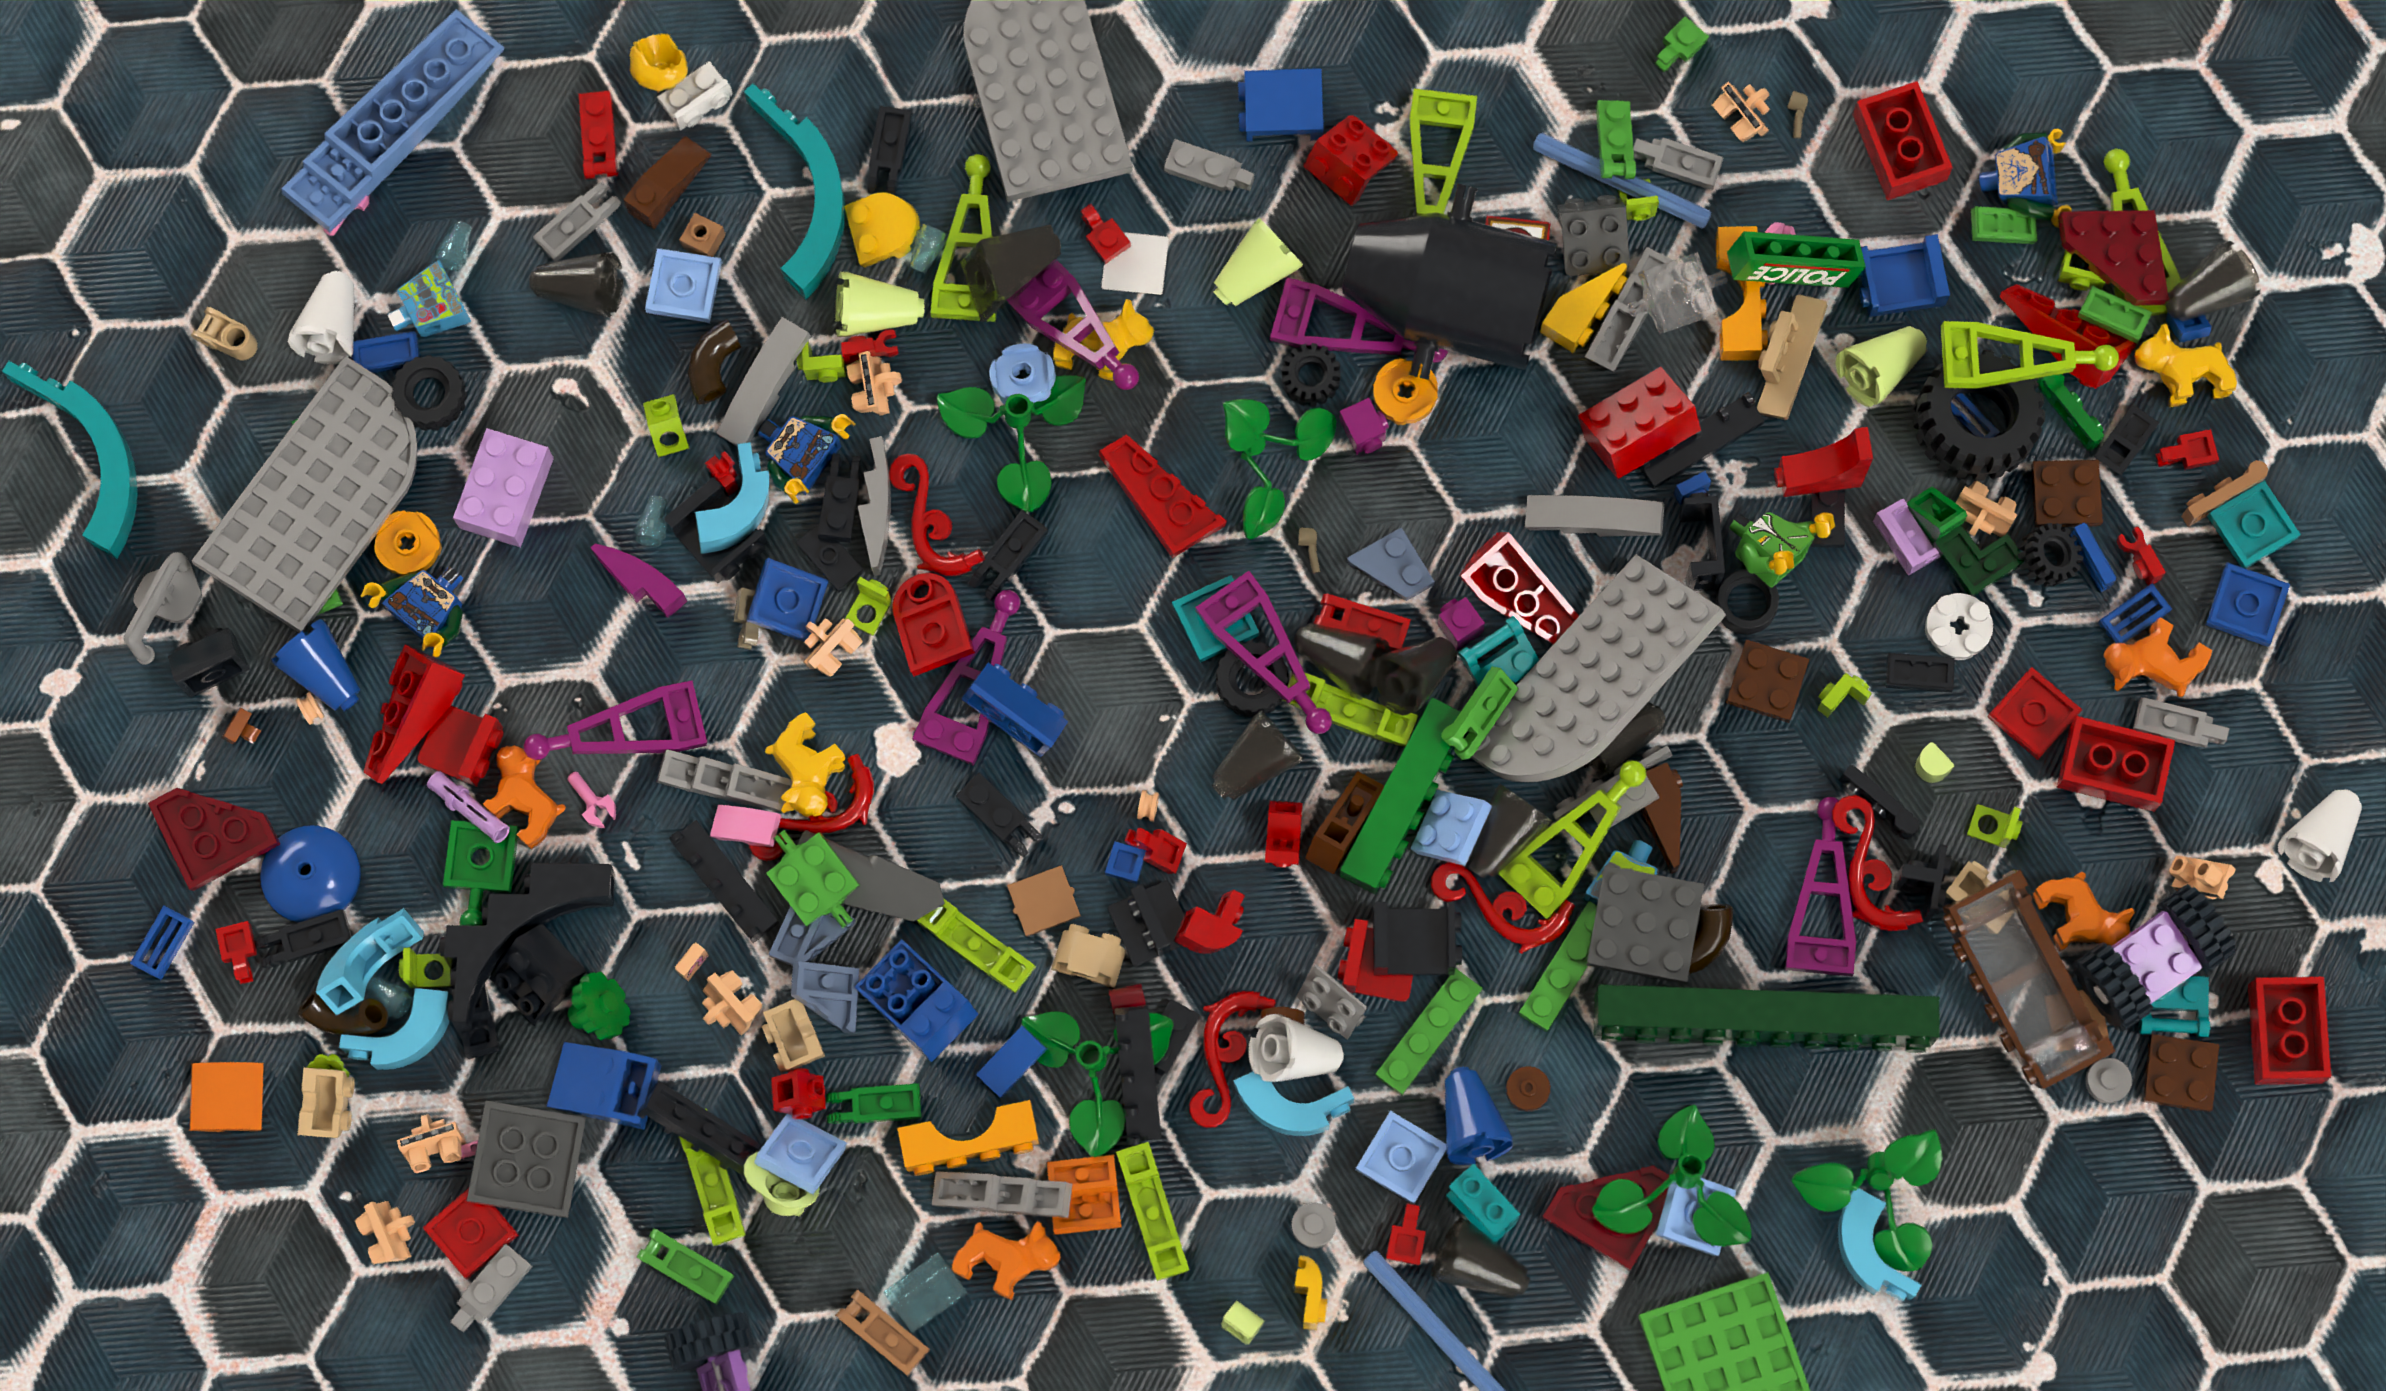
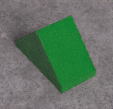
(1936, 513)

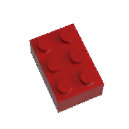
(1902, 140)
(1639, 422)
(2115, 763)
(2289, 1030)

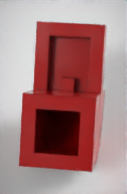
(1283, 833)
(1209, 932)

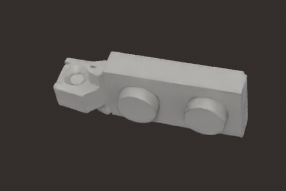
(1679, 161)
(1207, 168)
(2178, 723)
(491, 1287)

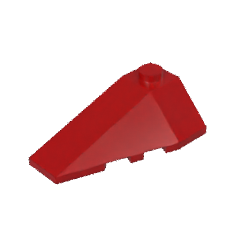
(2046, 320)
(1515, 586)
(418, 699)

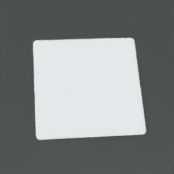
(1138, 267)

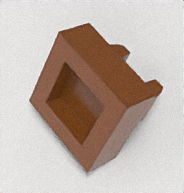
(239, 727)

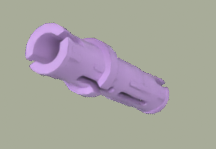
(444, 787)

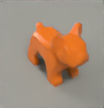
(2156, 660)
(520, 792)
(2084, 916)
(1007, 1257)

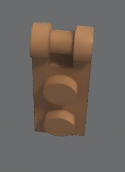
(2226, 490)
(883, 1333)

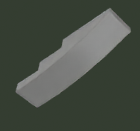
(1619, 326)
(763, 382)
(876, 514)
(1594, 515)
(723, 780)
(1002, 1194)

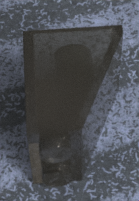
(1006, 265)

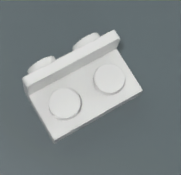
(696, 96)

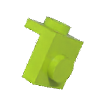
(823, 368)
(1834, 694)

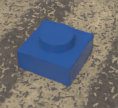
(2189, 329)
(1695, 484)
(1125, 862)

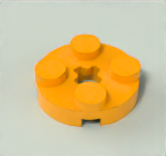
(1403, 409)
(411, 525)

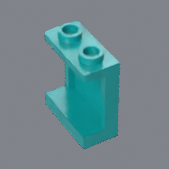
(1482, 1203)

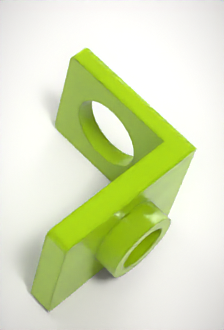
(1640, 208)
(2078, 278)
(662, 417)
(874, 595)
(2007, 826)
(413, 970)

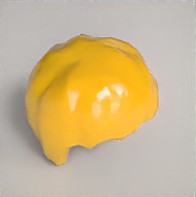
(657, 63)

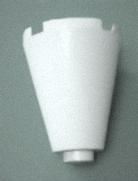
(326, 321)
(2323, 837)
(1291, 1050)

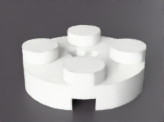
(1974, 615)

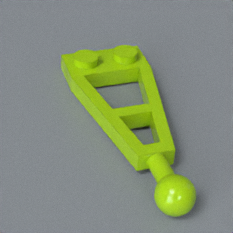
(1439, 110)
(2117, 163)
(955, 300)
(1962, 359)
(1534, 881)

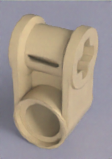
(220, 332)

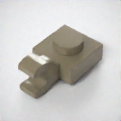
(749, 633)

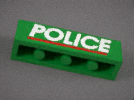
(1796, 259)

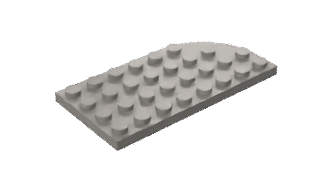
(1044, 95)
(316, 499)
(1598, 675)

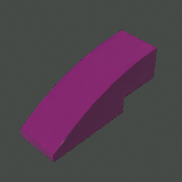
(640, 579)

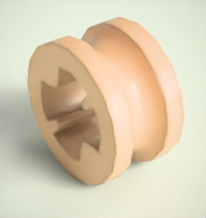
(309, 708)
(1148, 805)

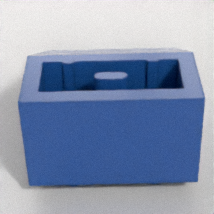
(917, 1000)
(603, 1083)

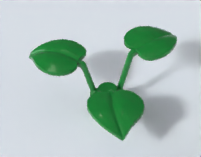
(971, 408)
(1244, 432)
(1093, 1124)
(1690, 1141)
(1911, 1157)

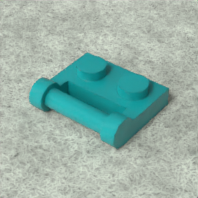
(1514, 659)
(2188, 996)

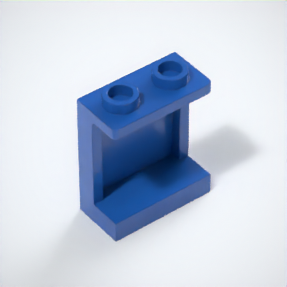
(1282, 103)
(1904, 278)

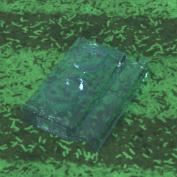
(925, 1292)

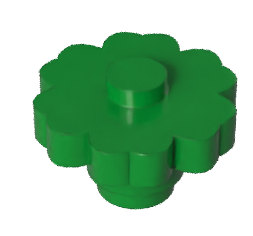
(599, 1006)

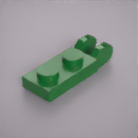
(2070, 409)
(878, 1104)

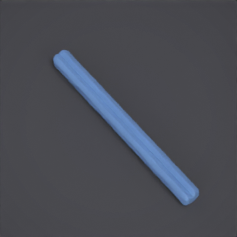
(1636, 187)
(1430, 1323)

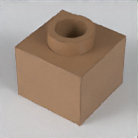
(703, 245)

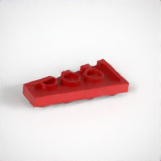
(1165, 504)

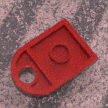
(930, 626)

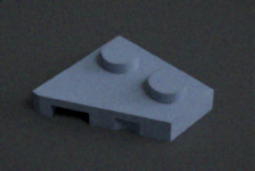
(1394, 564)
(803, 942)
(828, 992)

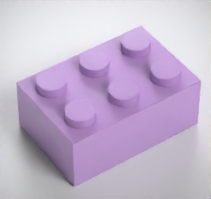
(503, 487)

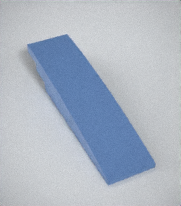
(391, 120)

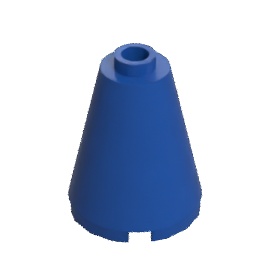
(319, 667)
(1472, 1120)

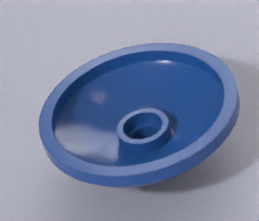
(327, 887)

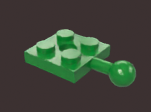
(464, 874)

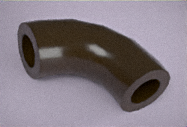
(707, 361)
(1711, 935)
(357, 1020)

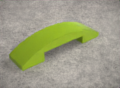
(1359, 715)
(978, 946)
(715, 1195)
(1152, 1211)

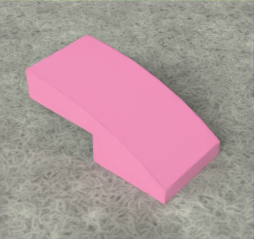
(745, 825)

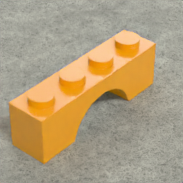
(1742, 332)
(1011, 1129)

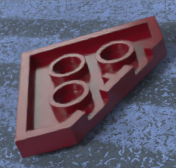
(2119, 250)
(210, 834)
(1573, 1214)

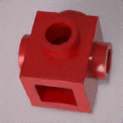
(798, 1093)

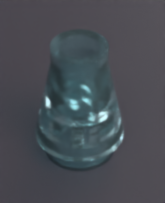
(454, 247)
(926, 247)
(651, 525)
(392, 996)

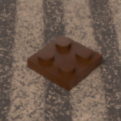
(2067, 493)
(1767, 681)
(2180, 1073)

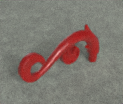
(921, 520)
(858, 809)
(1866, 910)
(1528, 938)
(1219, 1012)

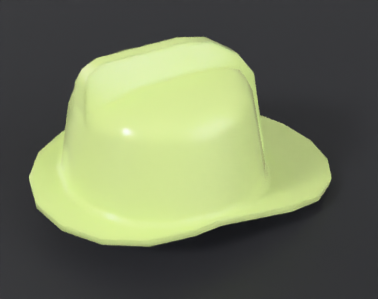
(778, 1194)

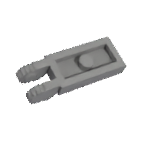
(575, 222)

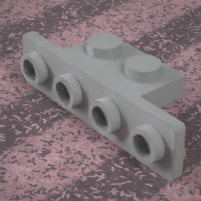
(1631, 801)

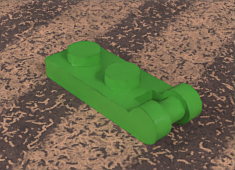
(1615, 139)
(1480, 713)
(686, 1267)

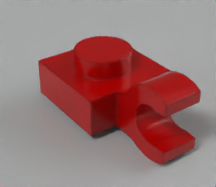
(1106, 237)
(860, 344)
(2193, 450)
(723, 472)
(2145, 560)
(1161, 848)
(235, 946)
(1406, 1241)

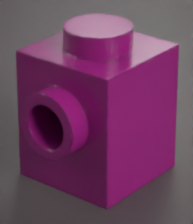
(1364, 426)
(1460, 622)

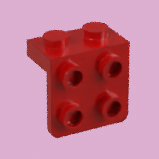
(1349, 158)
(461, 745)
(1358, 968)

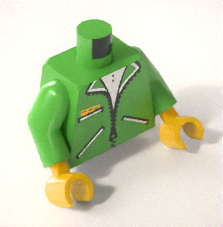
(1775, 545)

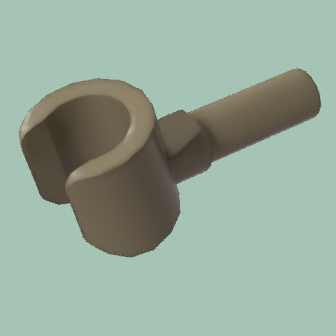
(1798, 103)
(1308, 537)

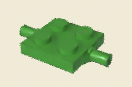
(813, 879)

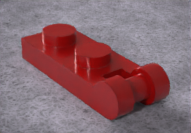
(598, 134)
(1364, 620)

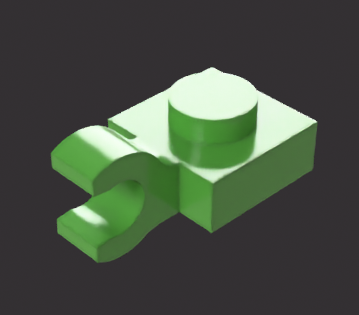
(1681, 42)

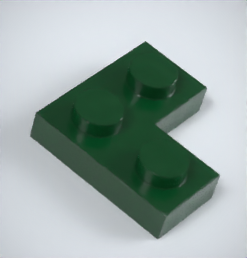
(1977, 568)

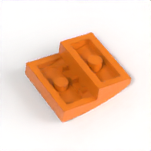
(226, 1096)
(1093, 1194)

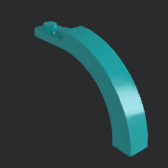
(821, 244)
(118, 487)

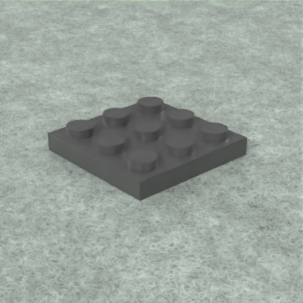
(1645, 924)
(526, 1159)

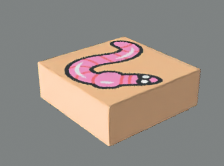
(691, 961)

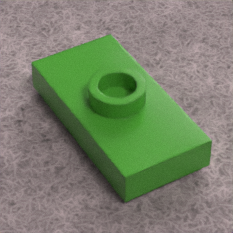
(2002, 225)
(2114, 314)

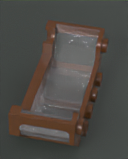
(2024, 982)

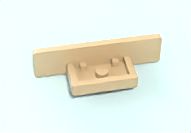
(1788, 355)

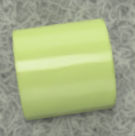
(1933, 764)
(1242, 1322)

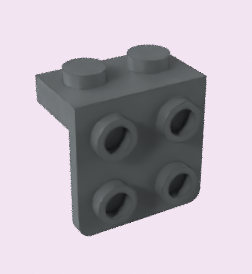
(1593, 235)

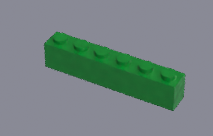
(1401, 800)

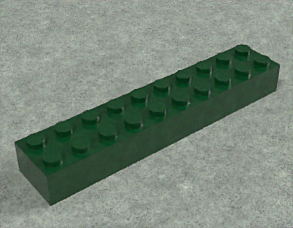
(1766, 1017)

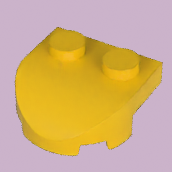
(881, 227)
(1309, 1282)

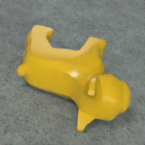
(1125, 331)
(2183, 366)
(805, 767)

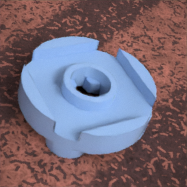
(1023, 357)

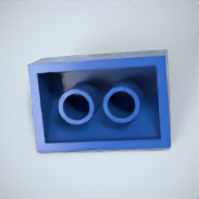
(1015, 709)

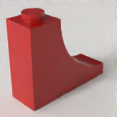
(1827, 468)

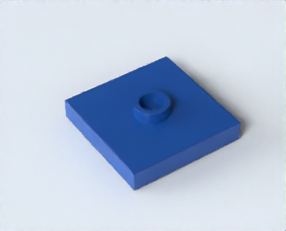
(786, 599)
(2247, 604)

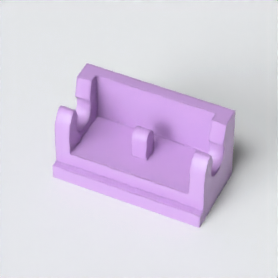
(1905, 537)

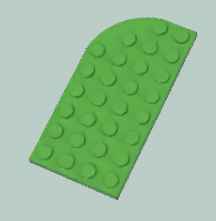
(1725, 1341)

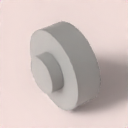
(2108, 1080)
(1313, 1225)

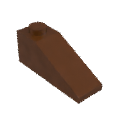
(665, 182)
(1665, 813)
(1344, 823)

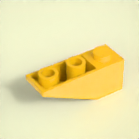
(1577, 310)

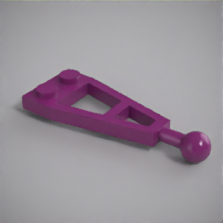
(1044, 295)
(1295, 312)
(1234, 603)
(681, 715)
(949, 735)
(1816, 953)

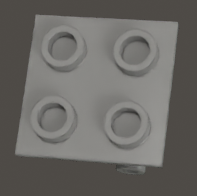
(1331, 1002)

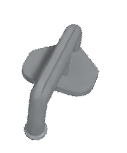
(166, 594)

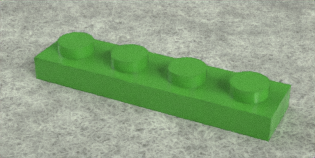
(1561, 974)
(1428, 1032)

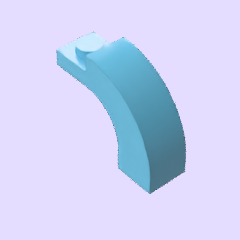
(737, 520)
(354, 964)
(412, 1041)
(1287, 1116)
(1858, 1249)

